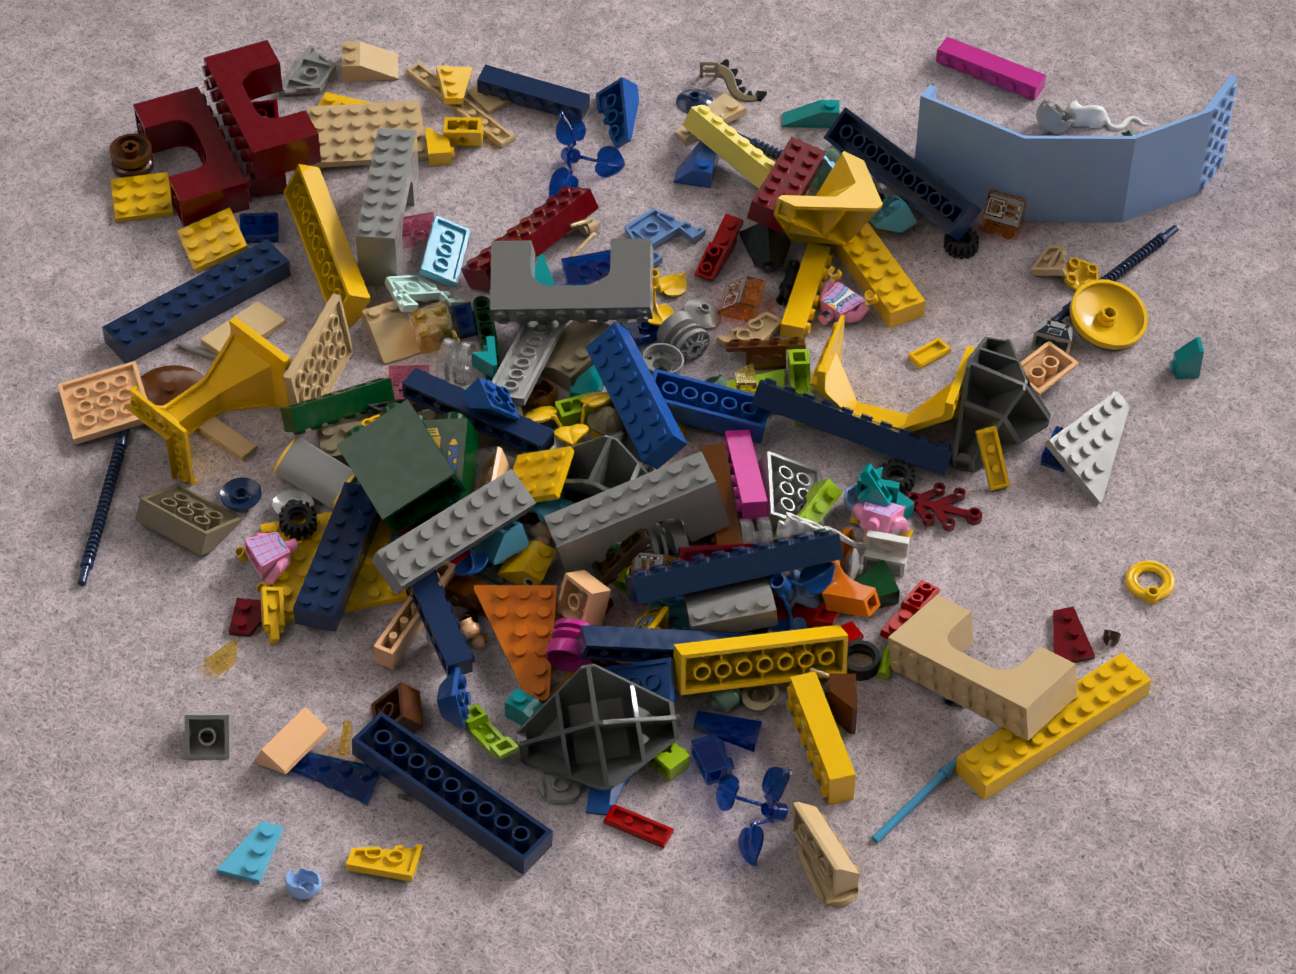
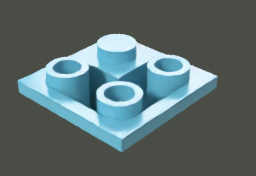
(893, 215)
(504, 543)

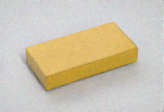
(929, 353)

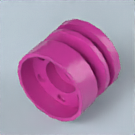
(563, 647)

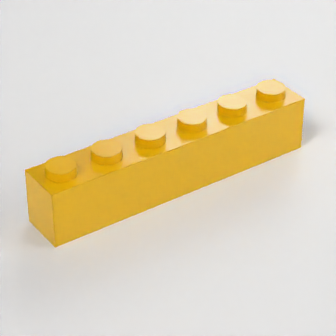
(806, 291)

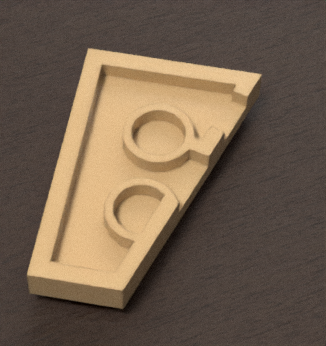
(760, 327)

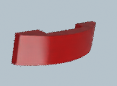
(813, 617)

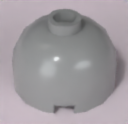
(1052, 118)

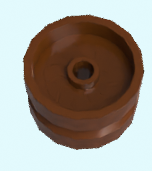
(131, 155)

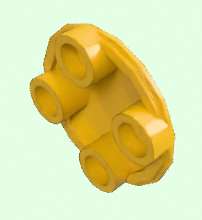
(1080, 272)

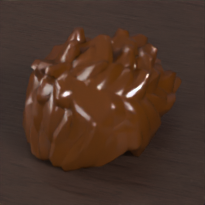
(543, 395)

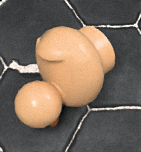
(541, 533)
(473, 630)

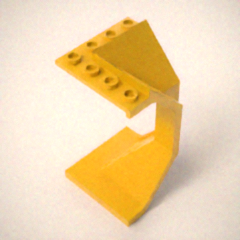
(241, 377)
(833, 385)

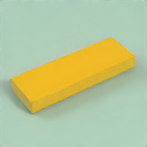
(992, 458)

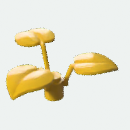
(672, 286)
(570, 434)

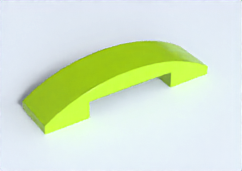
(487, 735)

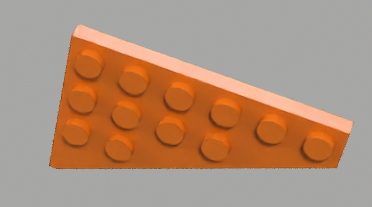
(523, 625)

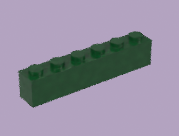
(335, 405)

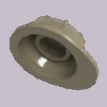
(605, 421)
(760, 697)

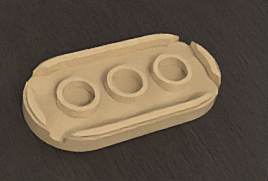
(819, 885)

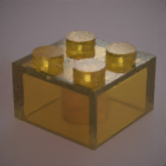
(433, 325)

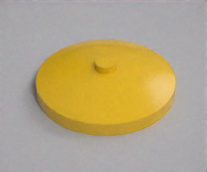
(1108, 314)

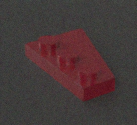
(1070, 637)

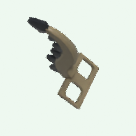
(722, 71)

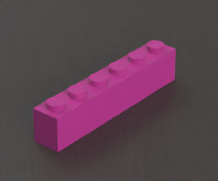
(990, 68)
(745, 475)

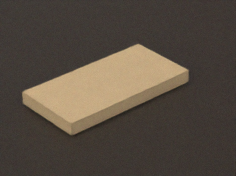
(256, 316)

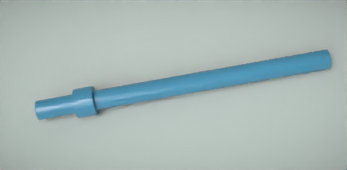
(944, 772)

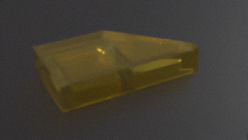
(746, 378)
(223, 658)
(346, 739)

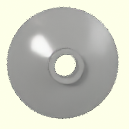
(703, 312)
(287, 497)
(855, 567)

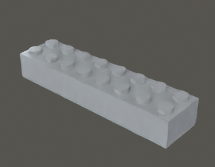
(453, 531)

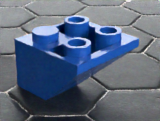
(490, 399)
(454, 698)

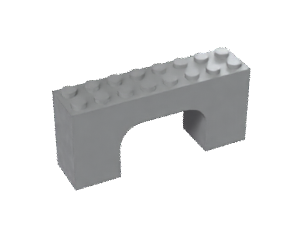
(388, 190)
(619, 297)
(676, 491)

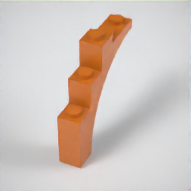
(846, 594)

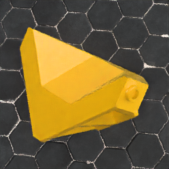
(837, 210)

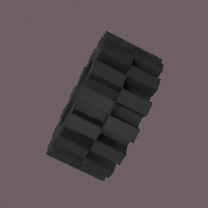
(962, 250)
(900, 469)
(294, 510)

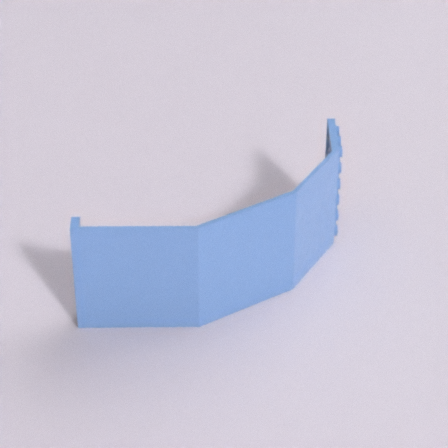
(1075, 174)

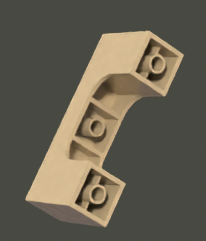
(1018, 698)

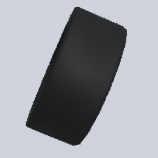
(869, 649)

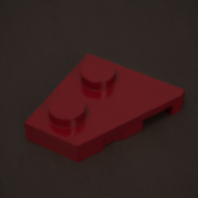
(245, 617)

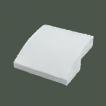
(886, 547)

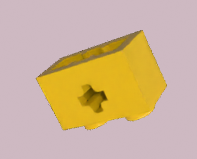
(463, 131)

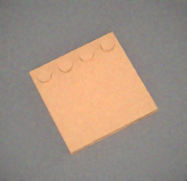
(98, 402)

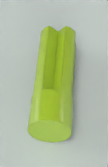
(885, 666)

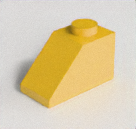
(438, 148)

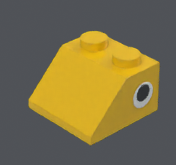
(529, 565)

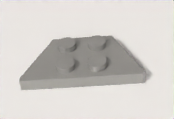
(309, 74)

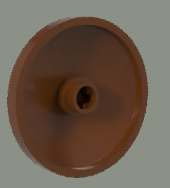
(168, 382)

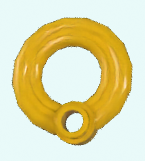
(1160, 593)

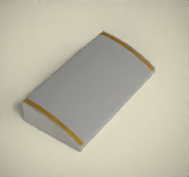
(313, 471)

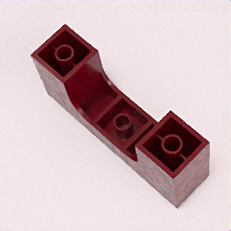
(188, 121)
(265, 143)

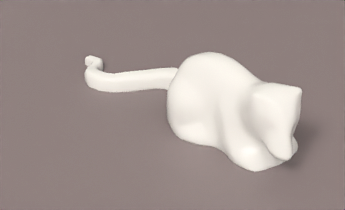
(1095, 117)
(796, 524)

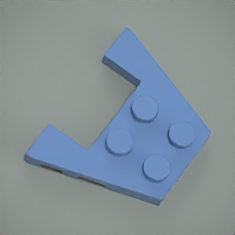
(660, 228)

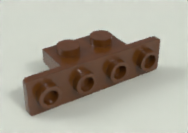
(766, 353)

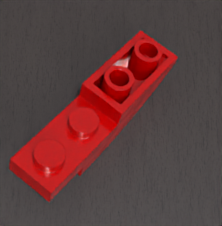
(720, 248)
(912, 603)

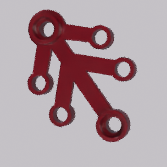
(942, 506)

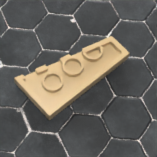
(724, 107)

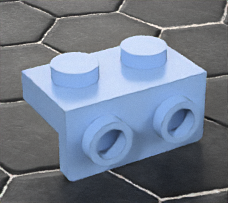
(800, 594)

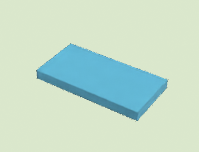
(444, 251)

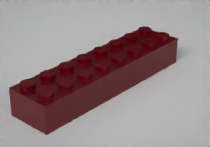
(542, 227)

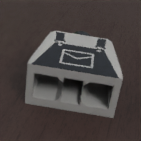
(1055, 332)

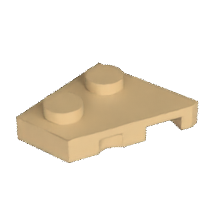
(1051, 262)

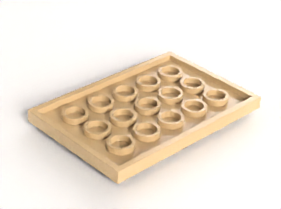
(350, 130)
(320, 355)

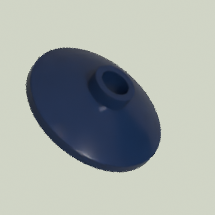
(692, 98)
(240, 487)

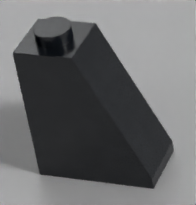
(766, 247)

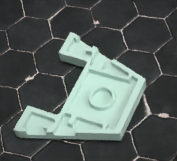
(413, 288)

